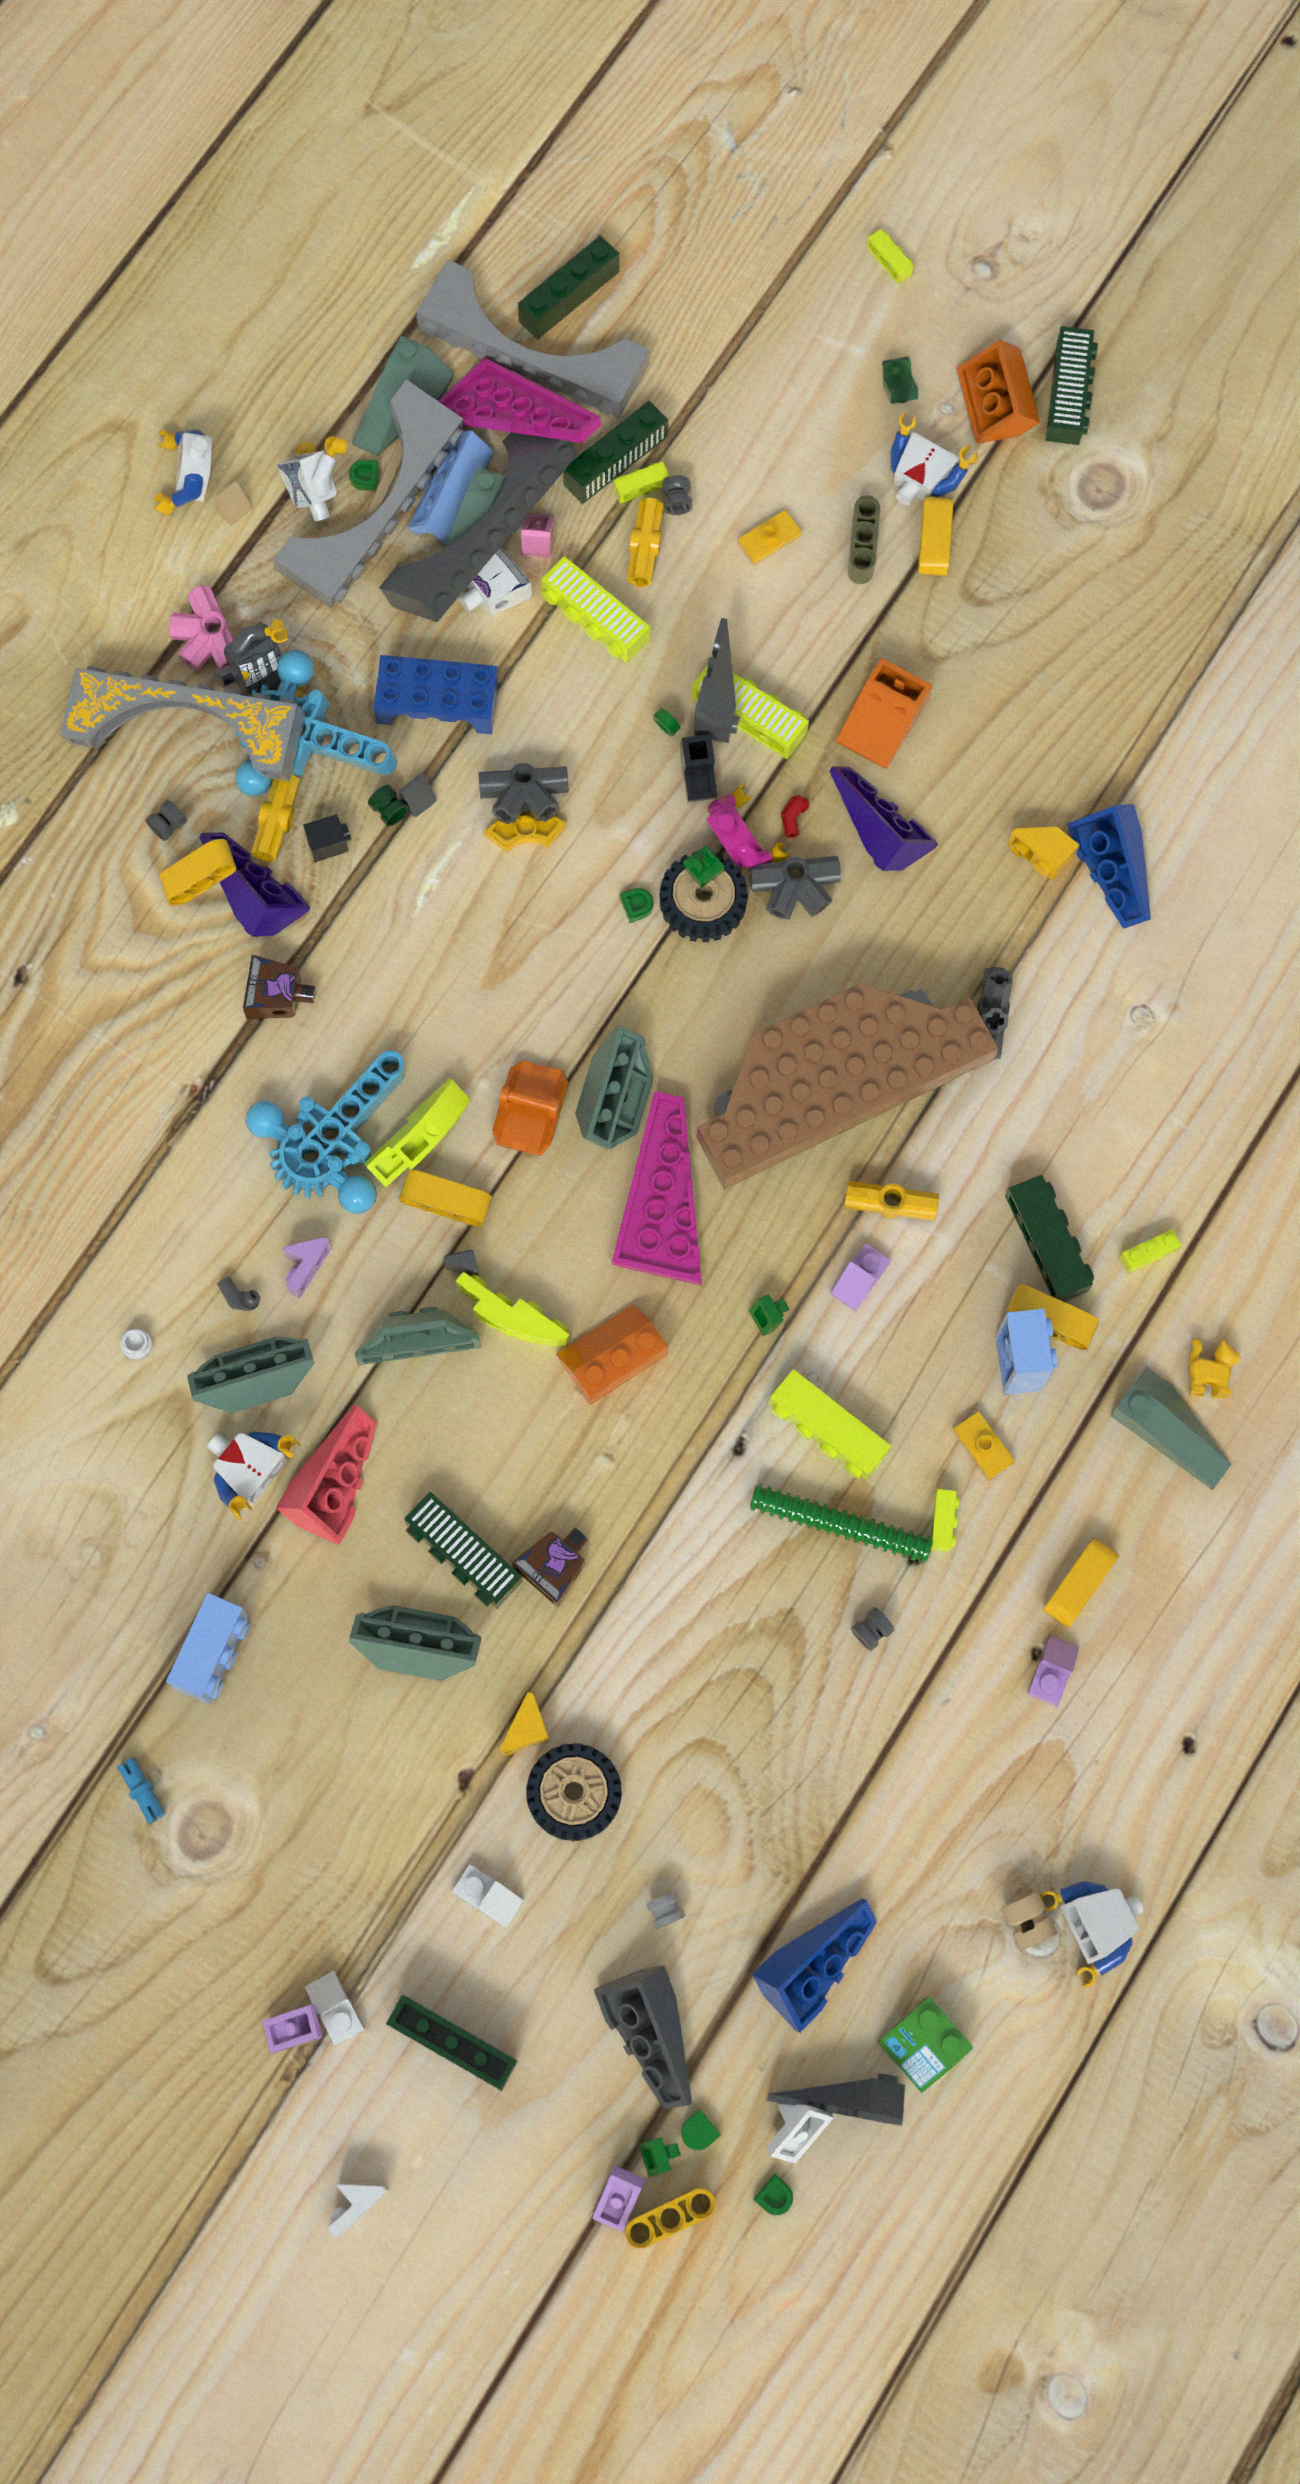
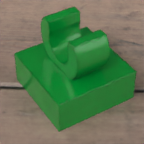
(703, 866)
(768, 1314)
(657, 2156)

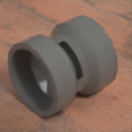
(677, 498)
(166, 820)
(872, 1629)

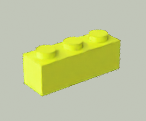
(890, 256)
(640, 482)
(1150, 1251)
(944, 1520)

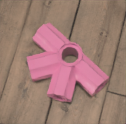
(196, 630)

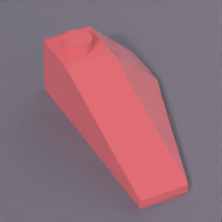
(325, 1487)

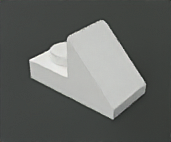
(487, 1896)
(334, 2008)
(800, 2130)
(362, 2199)

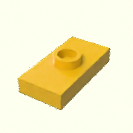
(769, 537)
(983, 1446)

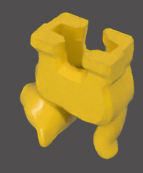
(1211, 1372)

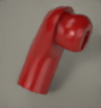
(794, 806)

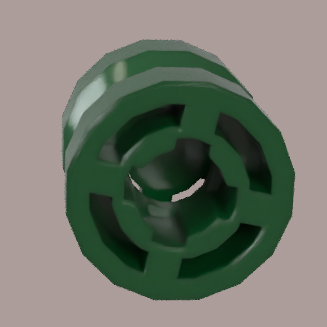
(387, 804)

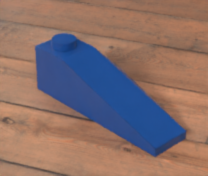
(1114, 854)
(805, 1969)

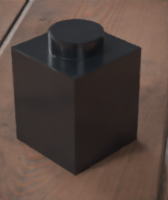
(327, 837)

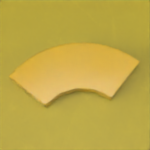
(525, 830)

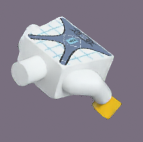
(309, 475)

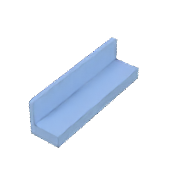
(448, 487)

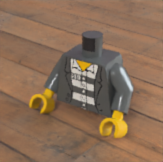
(254, 658)

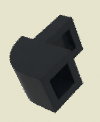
(697, 767)

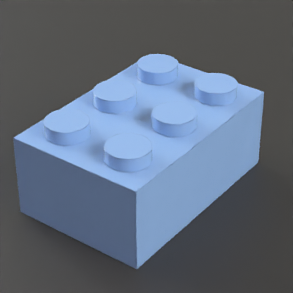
(1025, 1351)
(209, 1649)

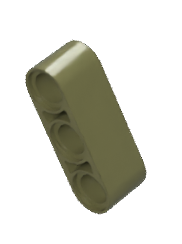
(867, 528)

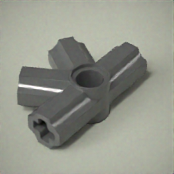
(533, 794)
(789, 890)
(995, 1003)

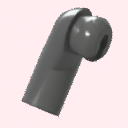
(238, 1299)

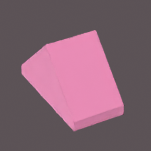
(537, 535)

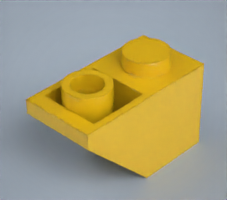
(1045, 848)

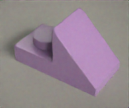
(310, 1258)
(860, 1277)
(1053, 1670)
(292, 2028)
(618, 2198)

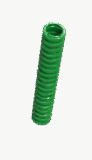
(841, 1523)

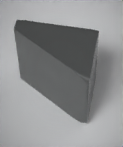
(418, 795)
(462, 1262)

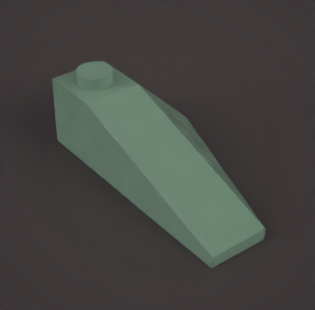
(410, 362)
(477, 501)
(1166, 1423)

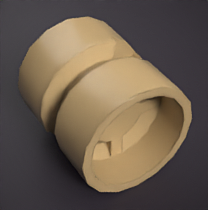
(1025, 1909)

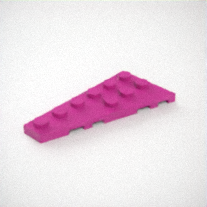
(510, 403)
(659, 1214)

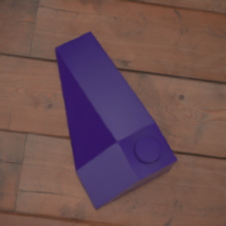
(883, 831)
(256, 897)

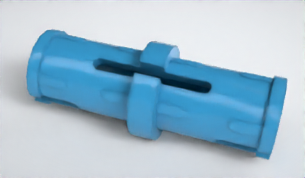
(141, 1790)

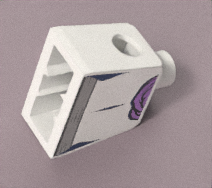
(497, 586)

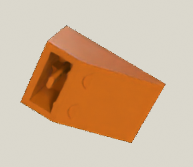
(884, 713)

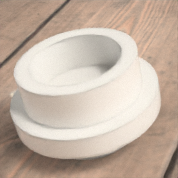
(136, 1343)

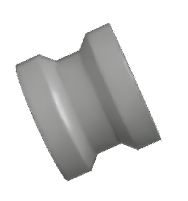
(665, 1910)

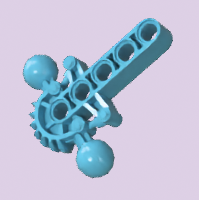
(295, 670)
(355, 1192)

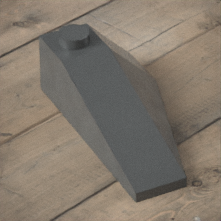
(717, 699)
(648, 2020)
(865, 2099)

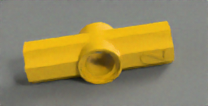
(645, 542)
(275, 819)
(911, 1202)

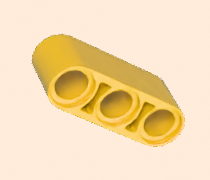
(935, 536)
(197, 872)
(445, 1198)
(1068, 1322)
(1081, 1582)
(658, 2230)

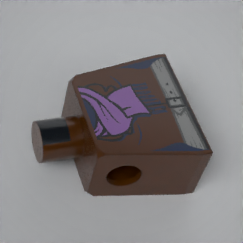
(274, 990)
(553, 1564)

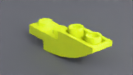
(421, 1133)
(521, 1322)

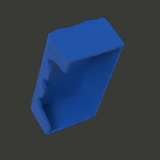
(437, 691)

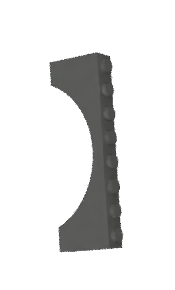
(436, 582)

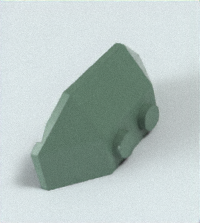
(615, 1089)
(416, 1336)
(252, 1374)
(415, 1642)

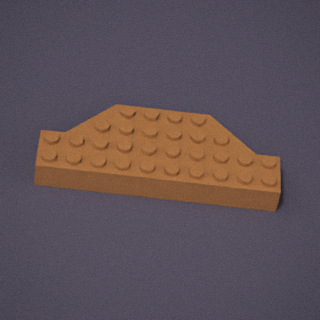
(837, 1071)

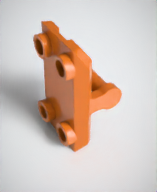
(529, 1107)

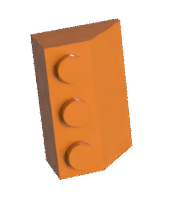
(998, 393)
(613, 1353)

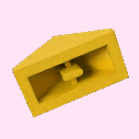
(526, 1728)

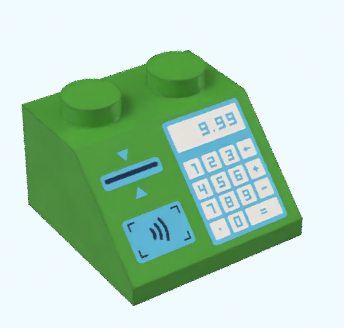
(925, 2044)

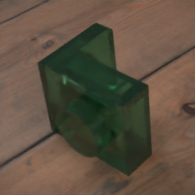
(898, 380)

